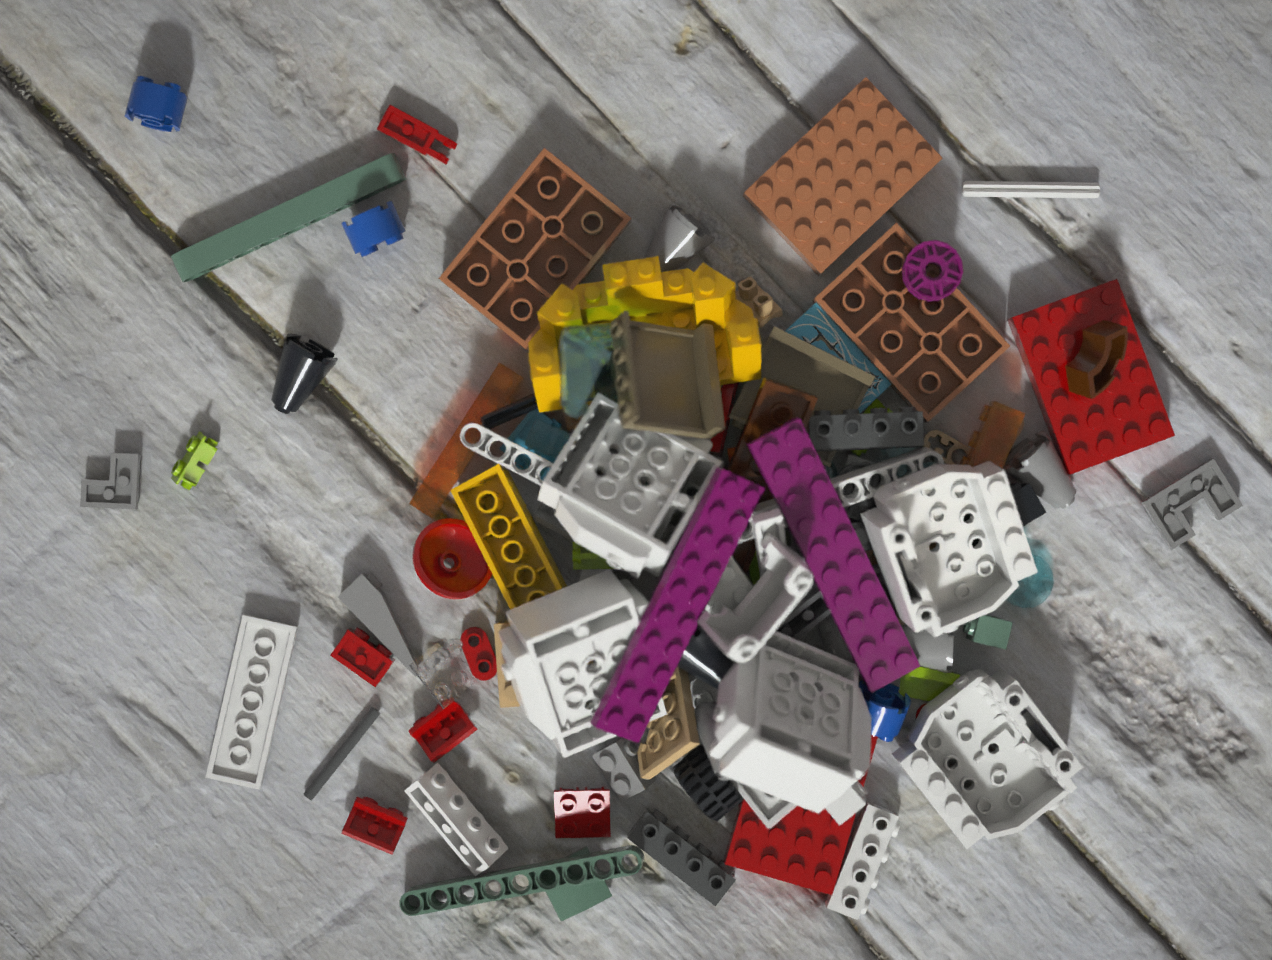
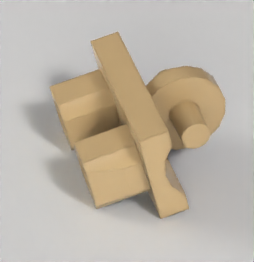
(760, 302)

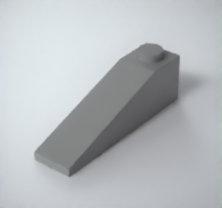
(374, 611)

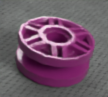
(949, 267)

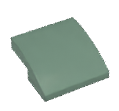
(578, 898)

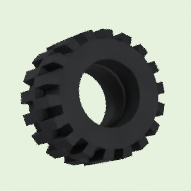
(704, 787)

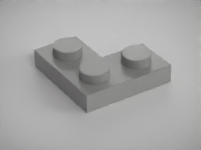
(120, 490)

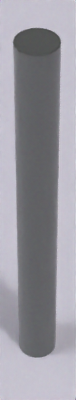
(341, 753)

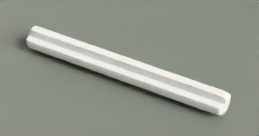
(1031, 189)

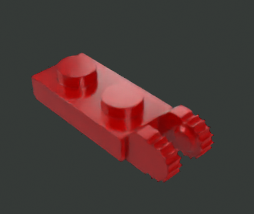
(414, 133)

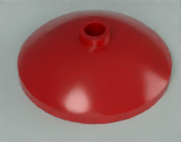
(450, 542)

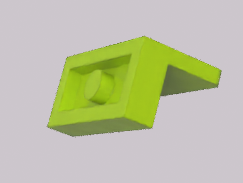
(926, 683)

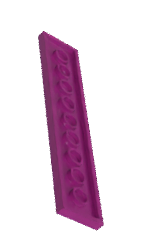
(833, 554)
(677, 605)

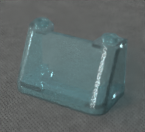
(586, 367)

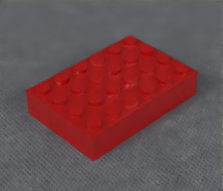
(1119, 418)
(799, 849)

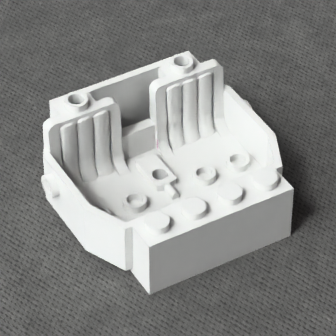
(614, 511)
(954, 578)
(550, 650)
(793, 723)
(1008, 784)

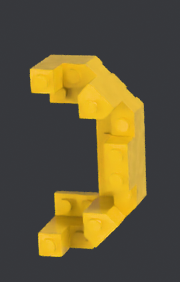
(654, 297)

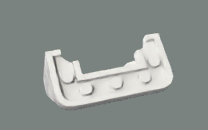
(765, 606)

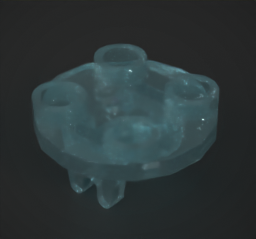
(1034, 590)

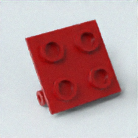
(582, 813)

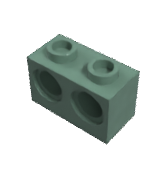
(989, 631)

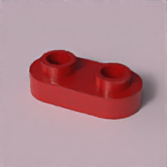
(481, 653)

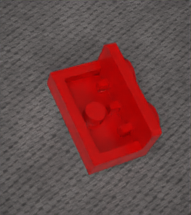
(363, 656)
(442, 730)
(375, 824)

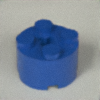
(156, 104)
(374, 228)
(886, 710)

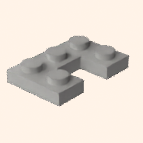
(1203, 482)

